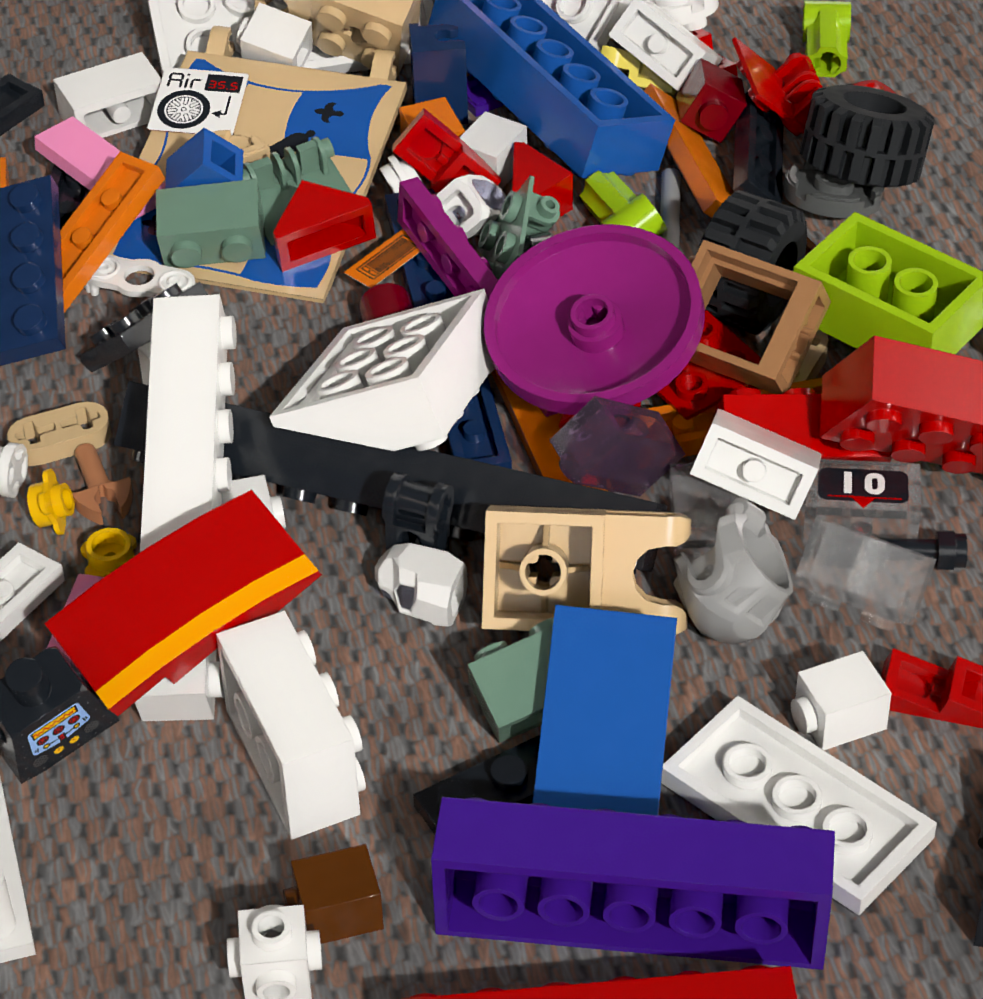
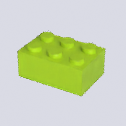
(894, 288)

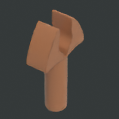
(99, 486)

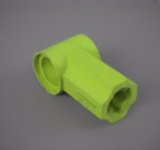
(826, 35)
(616, 204)

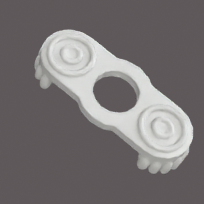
(115, 270)

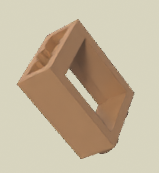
(794, 331)

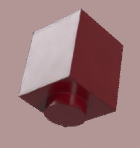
(711, 100)

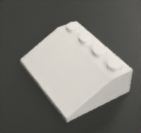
(394, 377)

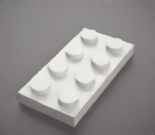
(769, 775)

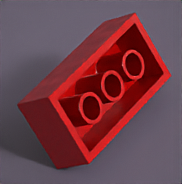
(906, 404)

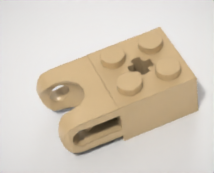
(358, 26)
(595, 559)

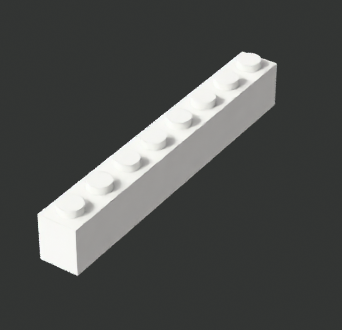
(186, 459)

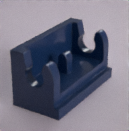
(439, 66)

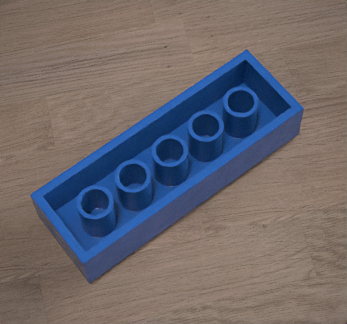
(559, 85)

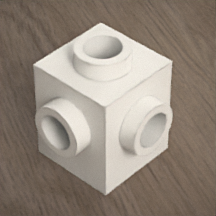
(274, 953)

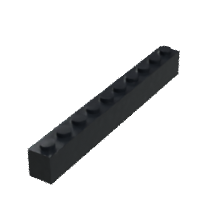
(360, 473)

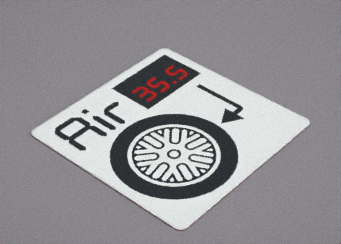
(197, 100)

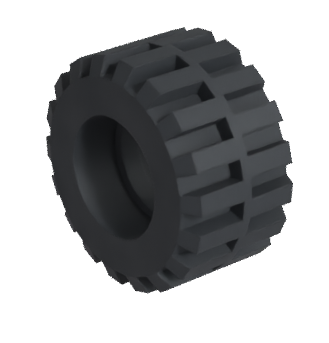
(866, 135)
(763, 232)

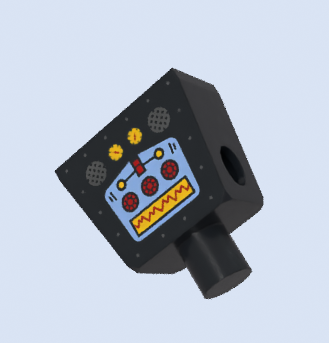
(47, 712)

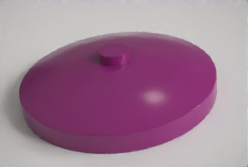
(594, 317)

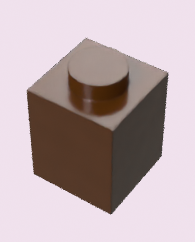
(337, 893)

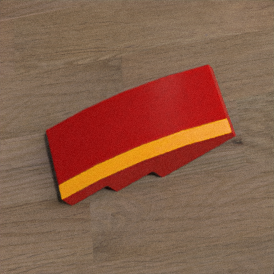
(171, 599)

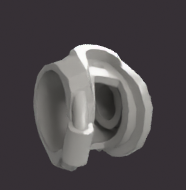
(739, 582)

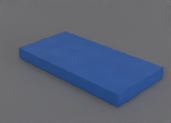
(605, 710)

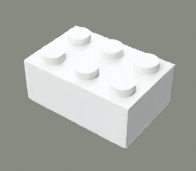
(291, 723)

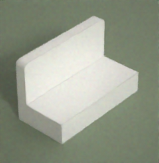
(661, 42)
(756, 464)

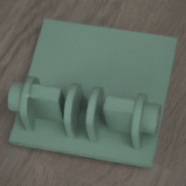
(281, 177)
(520, 216)

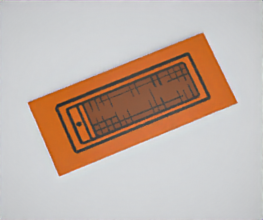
(384, 260)

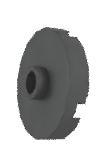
(820, 194)

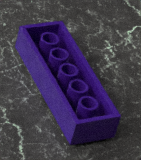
(633, 882)

